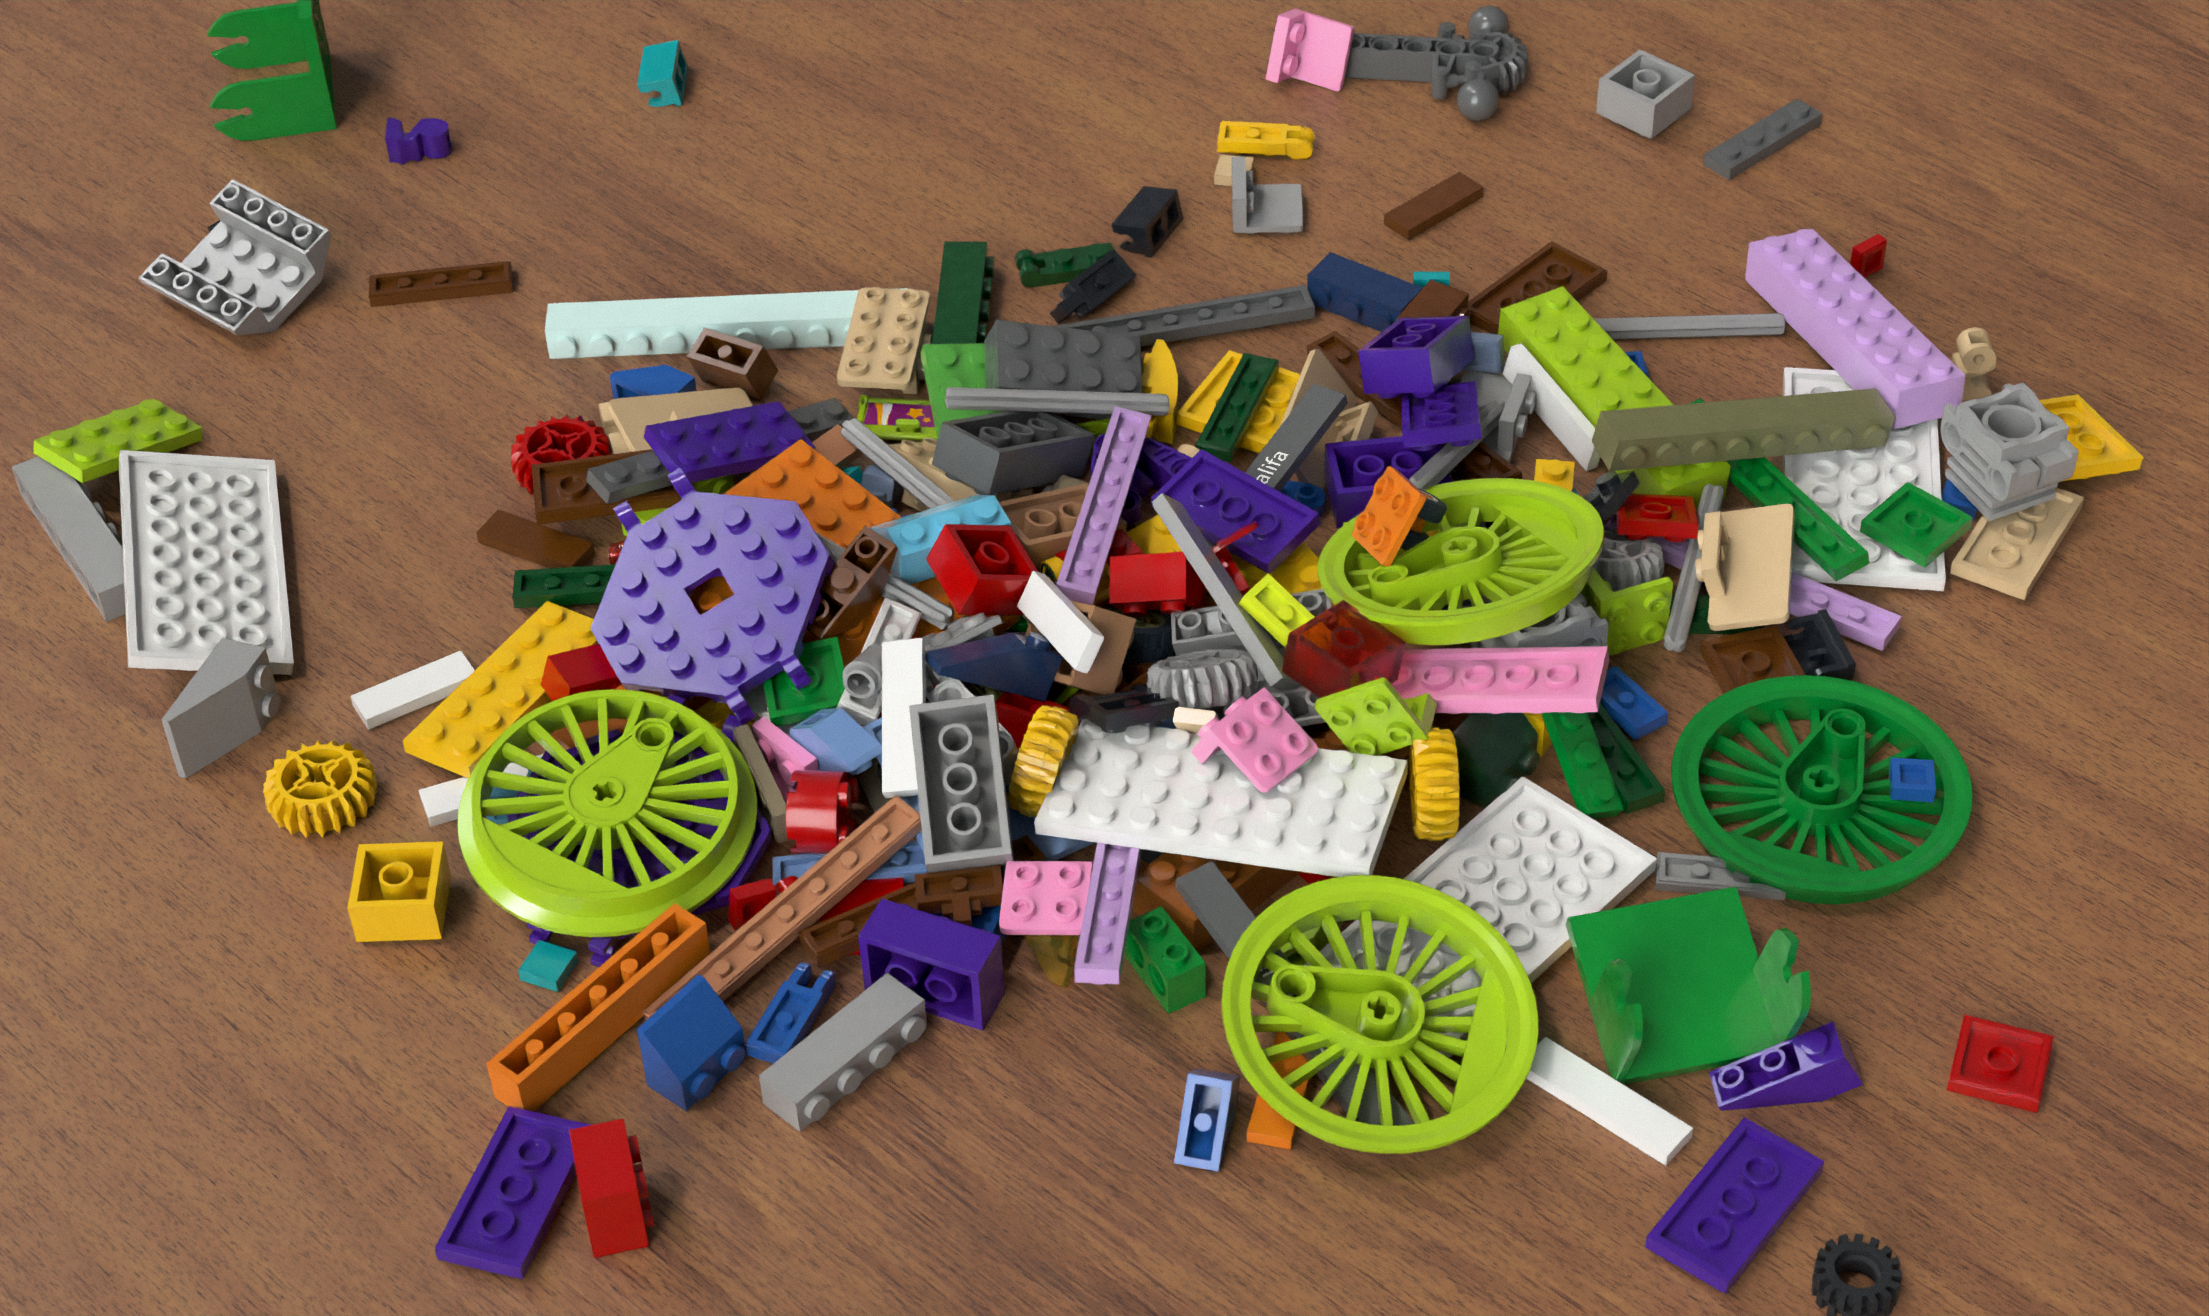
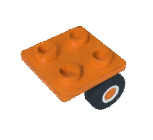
(1396, 517)

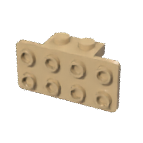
(886, 340)
(636, 413)
(1350, 425)
(921, 457)
(1747, 566)

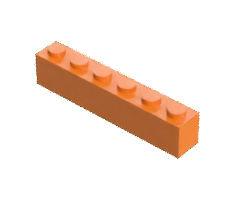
(598, 1010)

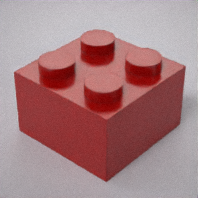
(981, 568)
(611, 1187)

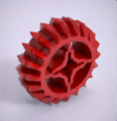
(555, 442)

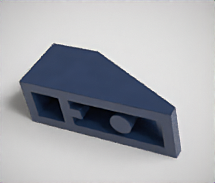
(1001, 662)

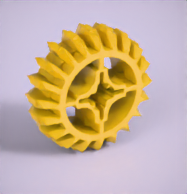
(1041, 758)
(1434, 786)
(320, 788)

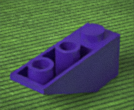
(1790, 1072)

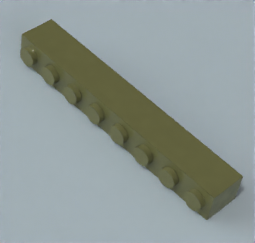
(1742, 429)

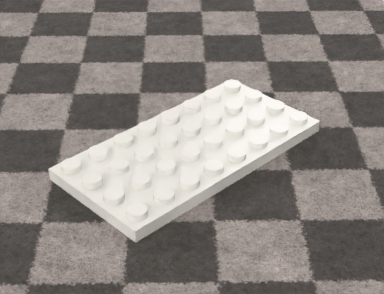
(1857, 482)
(201, 559)
(1157, 796)
(1524, 871)

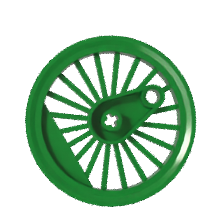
(1818, 787)

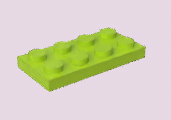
(95, 444)

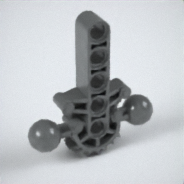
(1484, 63)

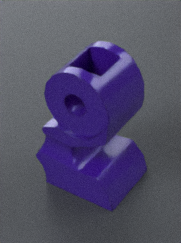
(427, 138)

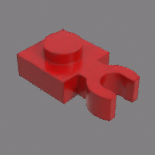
(751, 898)

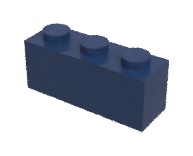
(1359, 292)

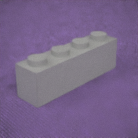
(843, 1052)

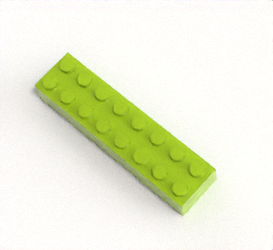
(1598, 379)

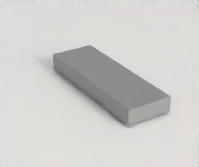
(1705, 874)

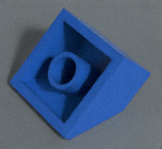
(690, 1044)

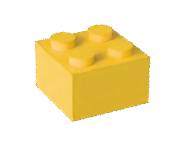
(399, 891)

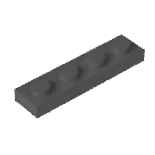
(1762, 139)

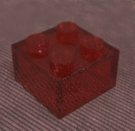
(1341, 651)

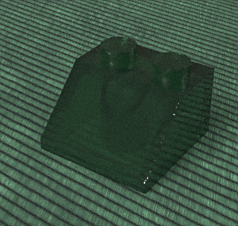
(1494, 754)

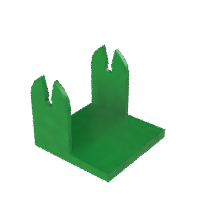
(279, 103)
(1684, 986)

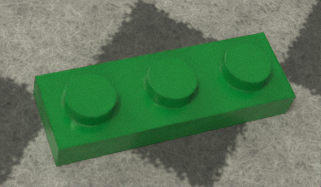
(1583, 764)

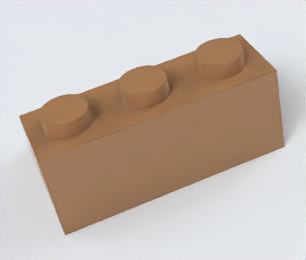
(1047, 520)

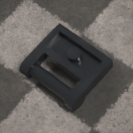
(1124, 709)

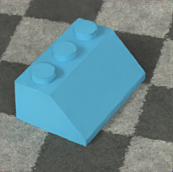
(919, 531)

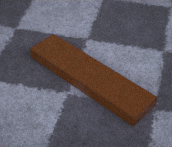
(440, 284)

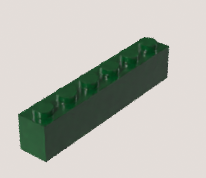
(963, 293)

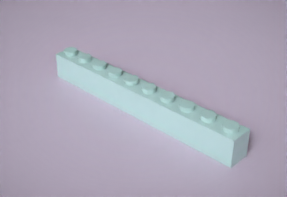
(676, 323)

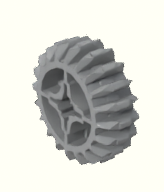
(1629, 561)
(1205, 677)

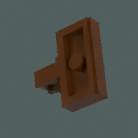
(959, 892)

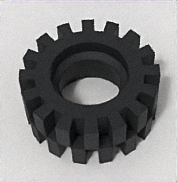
(1860, 1258)

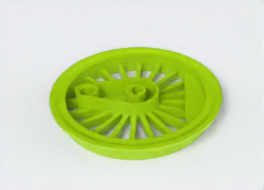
(1538, 561)
(605, 808)
(1379, 1015)

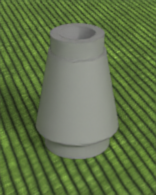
(864, 674)

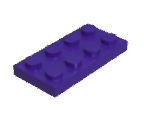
(1441, 418)
(724, 440)
(1227, 499)
(512, 1195)
(1734, 1205)

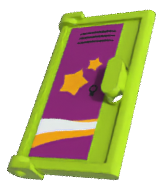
(897, 418)

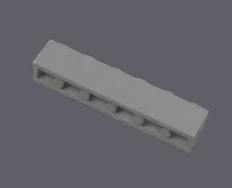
(77, 531)

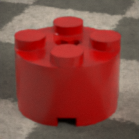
(820, 810)

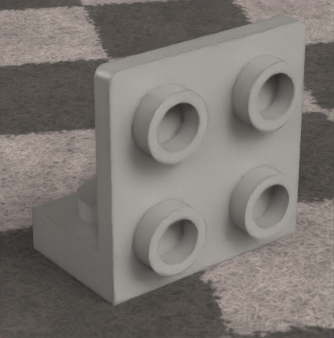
(1264, 205)

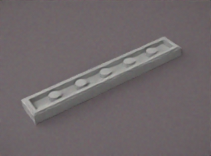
(1223, 591)

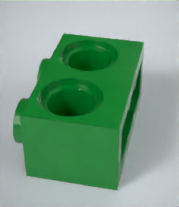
(1165, 960)

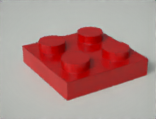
(1657, 516)

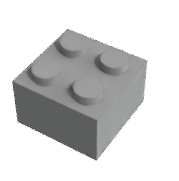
(1645, 94)

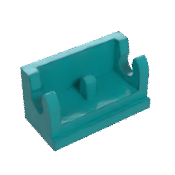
(665, 71)

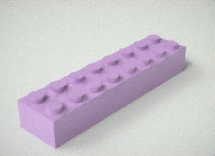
(1853, 326)

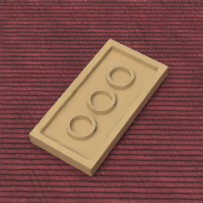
(2017, 547)

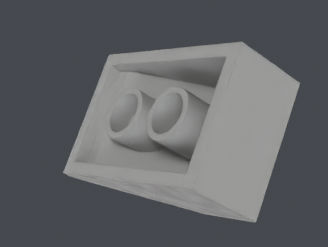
(221, 706)

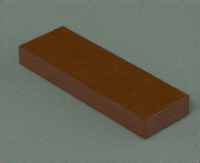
(1433, 205)
(534, 541)

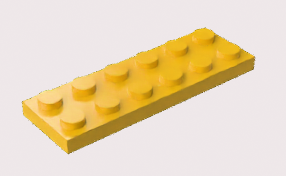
(498, 691)

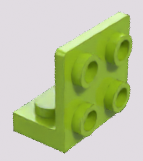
(1634, 613)
(1376, 718)

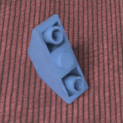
(836, 741)

